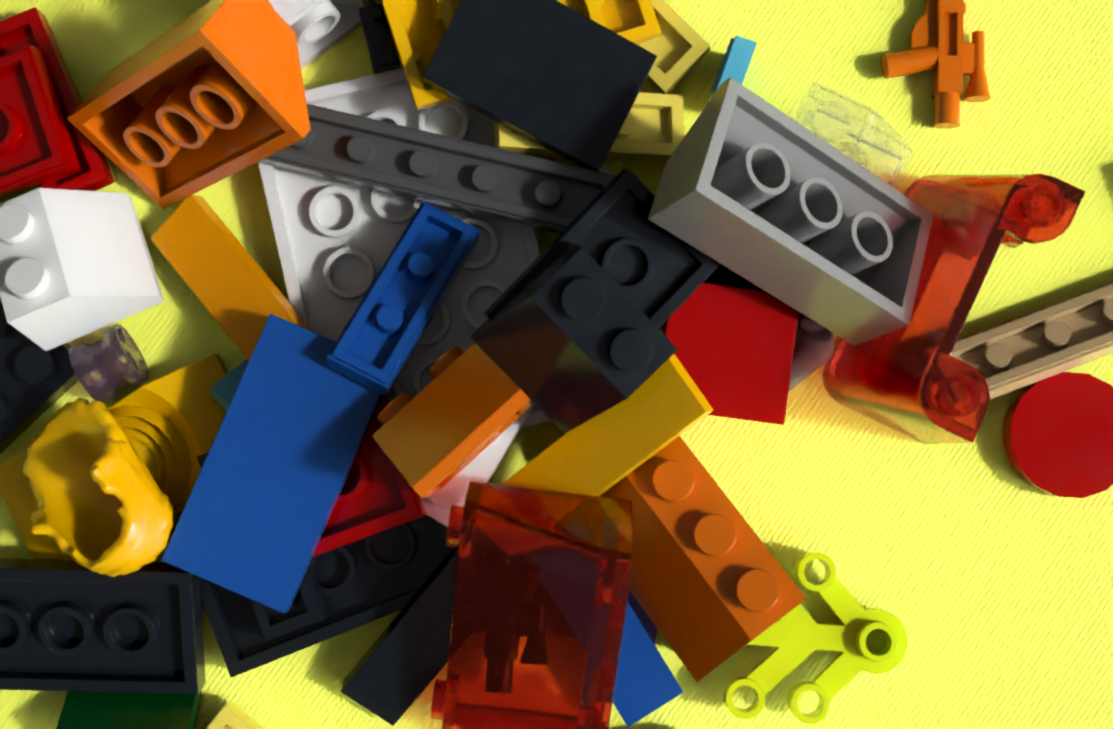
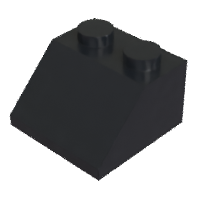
(573, 340)

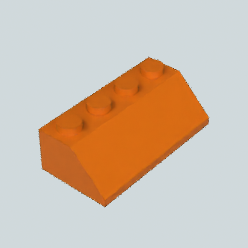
(200, 100)
(699, 561)

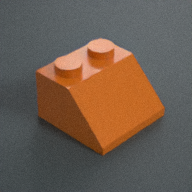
(449, 419)

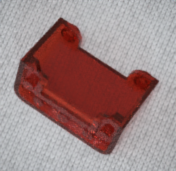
(908, 373)
(535, 609)

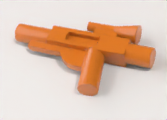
(939, 48)

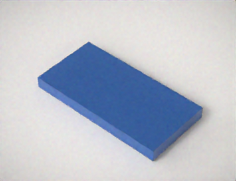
(274, 469)

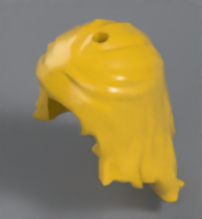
(96, 492)

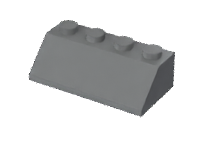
(794, 216)

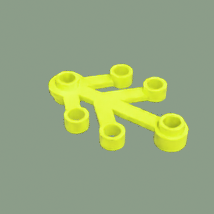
(799, 636)

